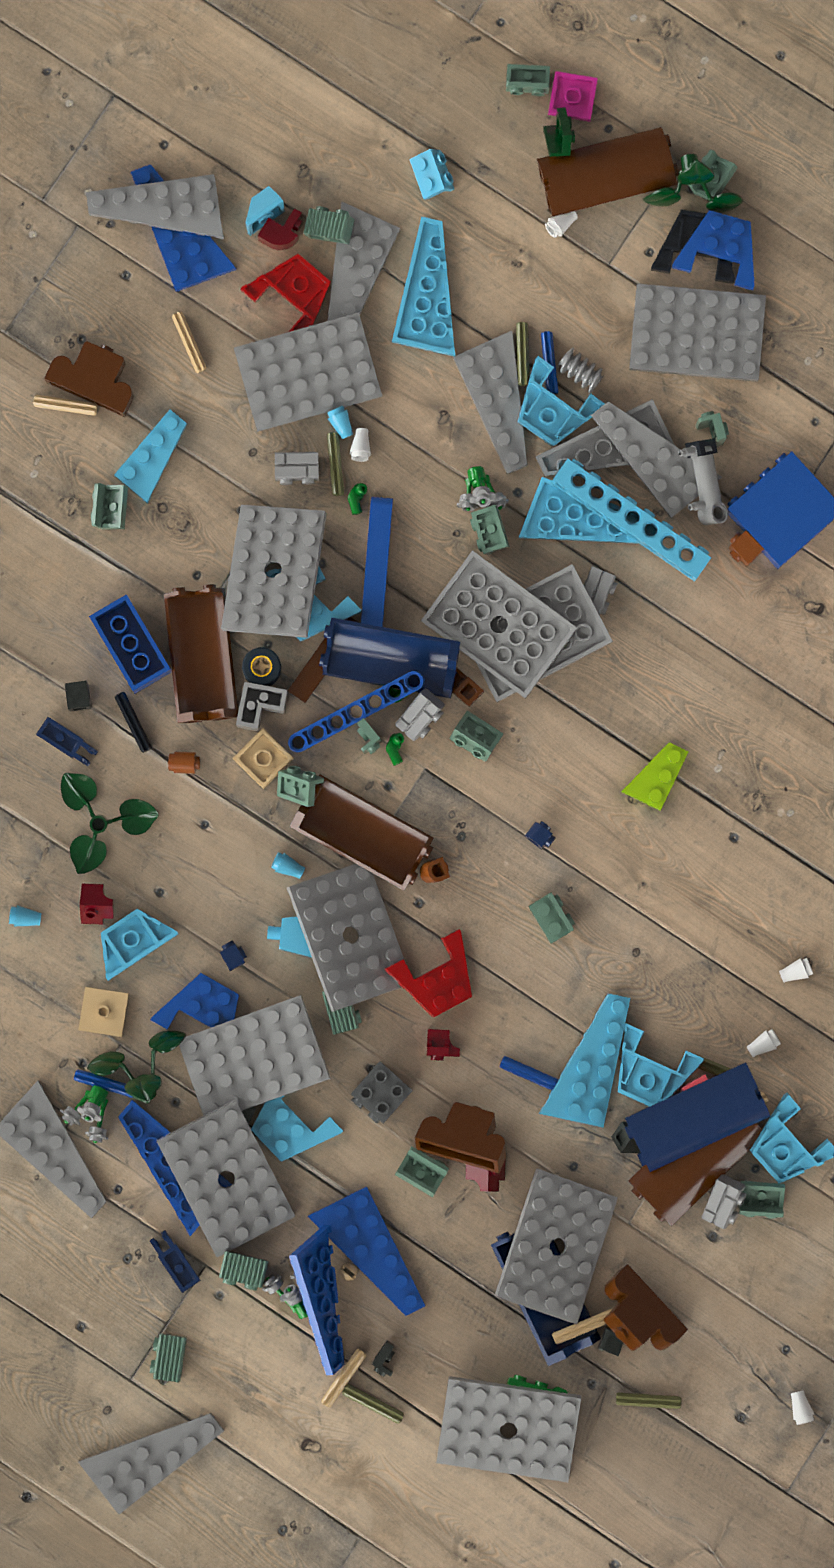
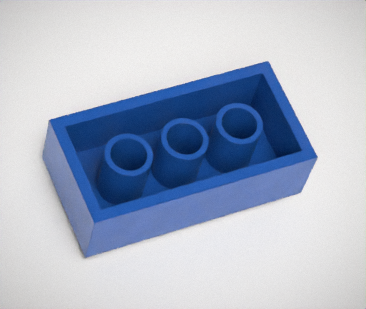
(130, 644)

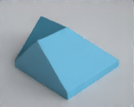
(263, 205)

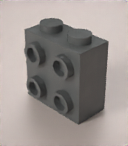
(380, 1093)

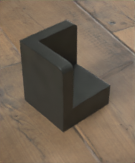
(78, 696)
(622, 1140)
(610, 1342)

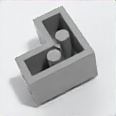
(256, 699)

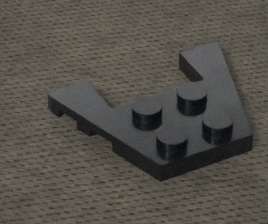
(680, 233)

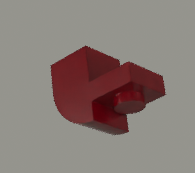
(279, 236)

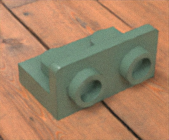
(489, 529)
(368, 733)
(476, 736)
(298, 785)
(551, 917)

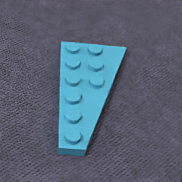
(425, 306)
(561, 517)
(588, 1077)

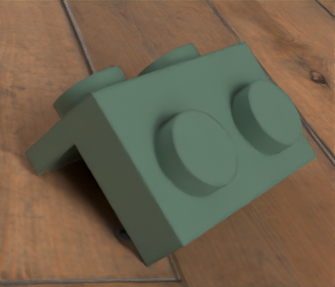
(527, 79)
(723, 172)
(717, 428)
(109, 506)
(422, 1171)
(763, 1199)

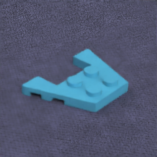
(547, 414)
(322, 615)
(646, 1079)
(286, 1133)
(781, 1151)

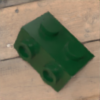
(559, 136)

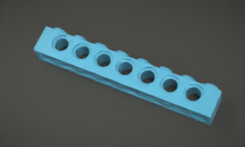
(636, 531)

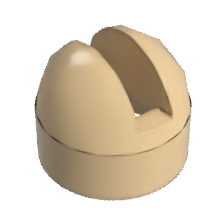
(352, 1268)

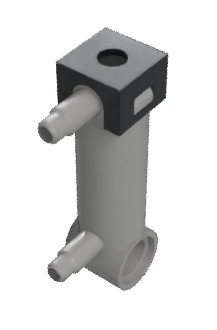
(710, 505)

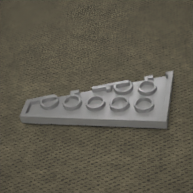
(171, 205)
(493, 386)
(44, 1142)
(140, 1465)

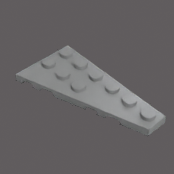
(359, 262)
(595, 449)
(651, 457)

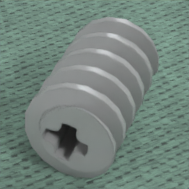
(580, 370)

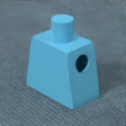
(290, 936)

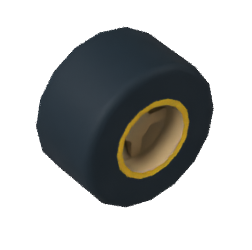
(259, 660)

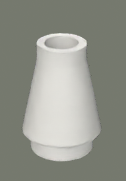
(559, 224)
(360, 447)
(797, 970)
(764, 1043)
(801, 1408)

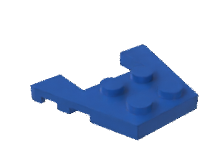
(721, 238)
(202, 1000)

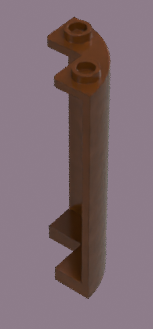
(608, 171)
(200, 655)
(364, 833)
(684, 1181)

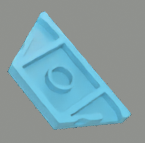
(132, 940)

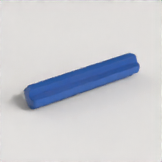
(549, 356)
(528, 1073)
(106, 1083)

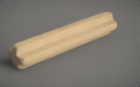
(189, 342)
(65, 405)
(580, 1328)
(343, 1378)

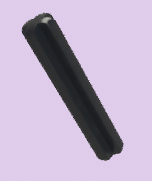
(133, 722)

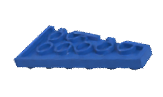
(187, 256)
(144, 1132)
(367, 1242)
(319, 1294)

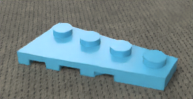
(146, 464)

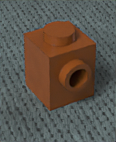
(744, 548)

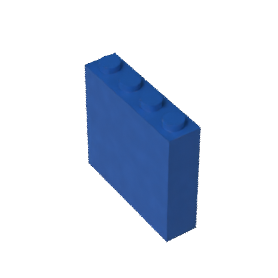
(783, 509)

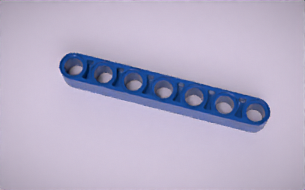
(377, 561)
(345, 712)

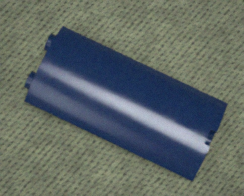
(384, 654)
(697, 1117)
(545, 1325)

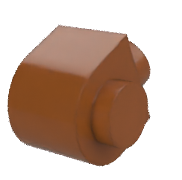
(434, 870)

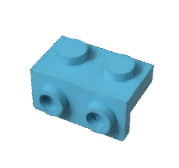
(432, 173)

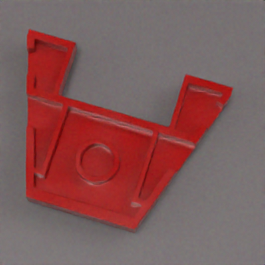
(298, 284)
(442, 986)

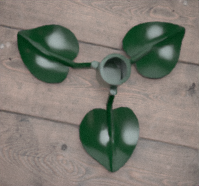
(692, 173)
(86, 851)
(145, 1085)

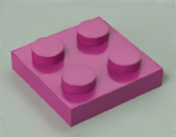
(573, 93)

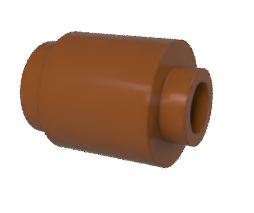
(183, 762)

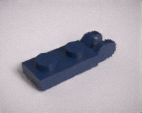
(64, 740)
(176, 1263)

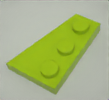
(657, 778)

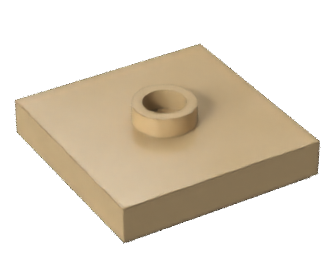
(263, 758)
(103, 1011)

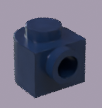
(540, 835)
(233, 955)

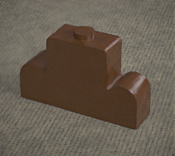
(93, 377)
(464, 1137)
(640, 1313)

